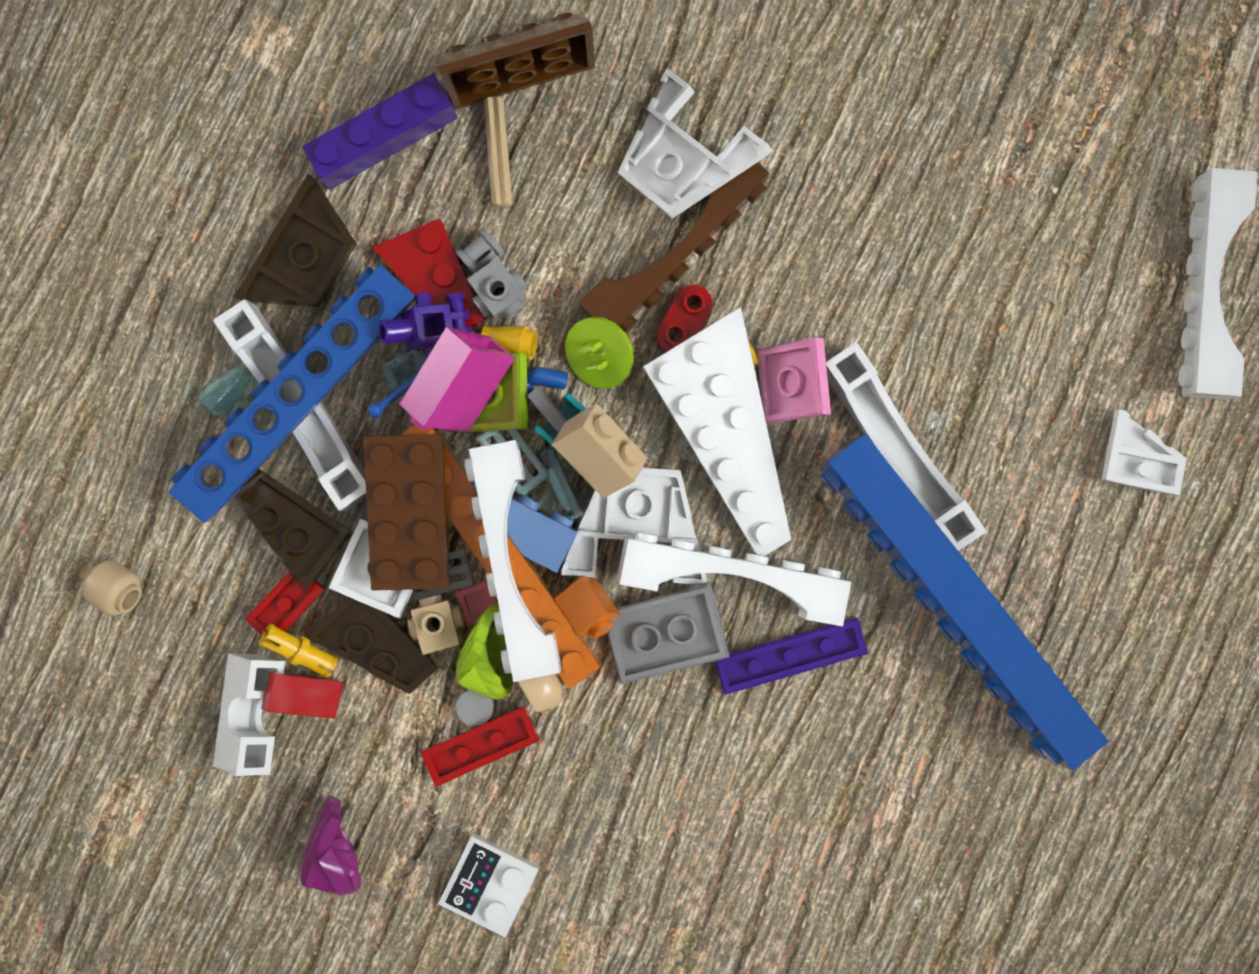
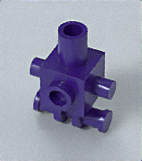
(425, 323)

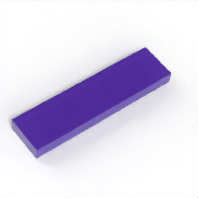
(791, 656)

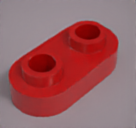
(684, 318)

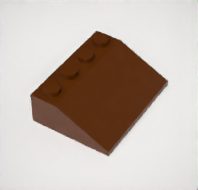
(517, 59)

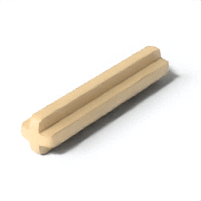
(497, 152)

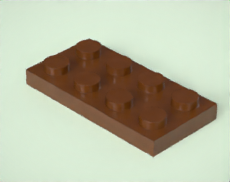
(406, 512)

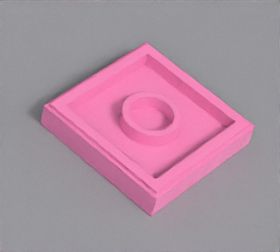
(794, 381)

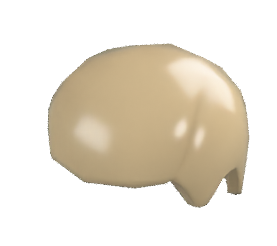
(543, 692)

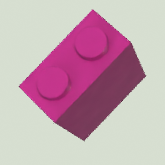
(456, 381)

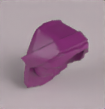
(329, 855)

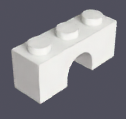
(241, 740)

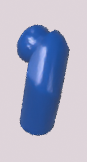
(546, 377)

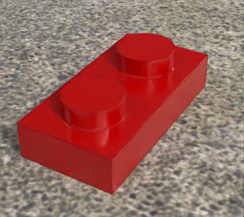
(284, 605)

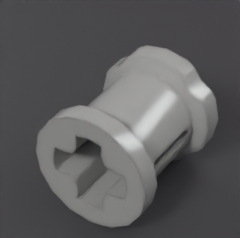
(480, 252)

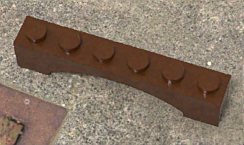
(625, 297)

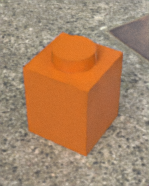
(587, 607)

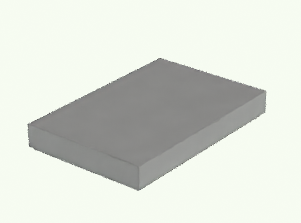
(667, 634)

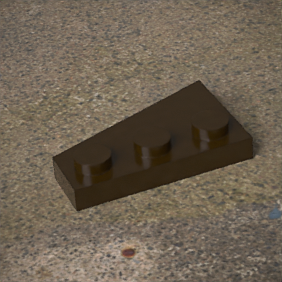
(292, 527)

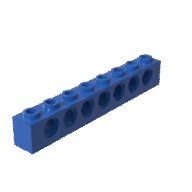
(189, 481)

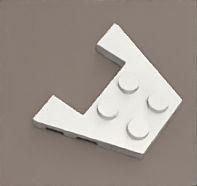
(672, 165)
(649, 505)

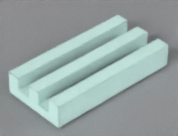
(532, 481)

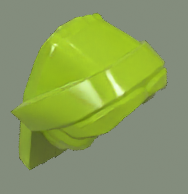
(481, 662)

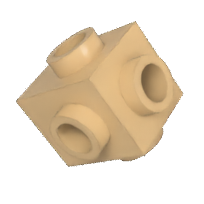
(423, 629)

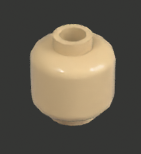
(111, 588)

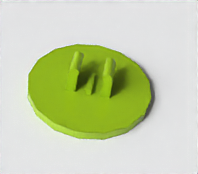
(599, 352)

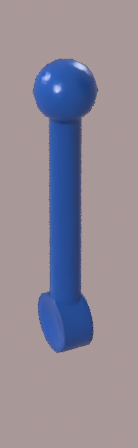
(376, 409)

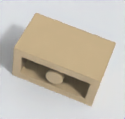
(599, 450)

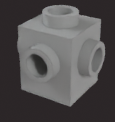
(495, 278)

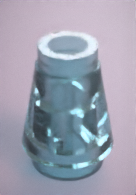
(224, 391)

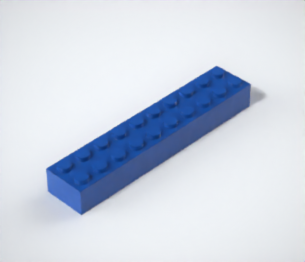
(962, 603)

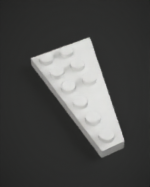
(719, 409)

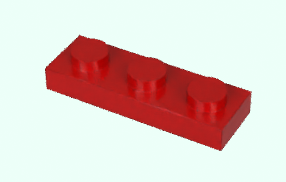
(480, 746)

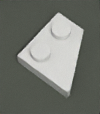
(1141, 459)

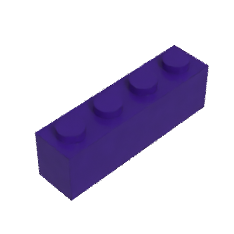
(380, 132)

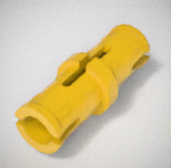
(298, 650)

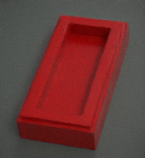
(302, 695)

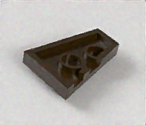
(375, 643)

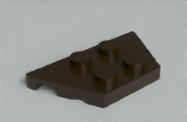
(301, 253)

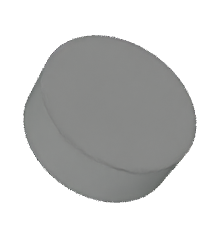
(474, 709)

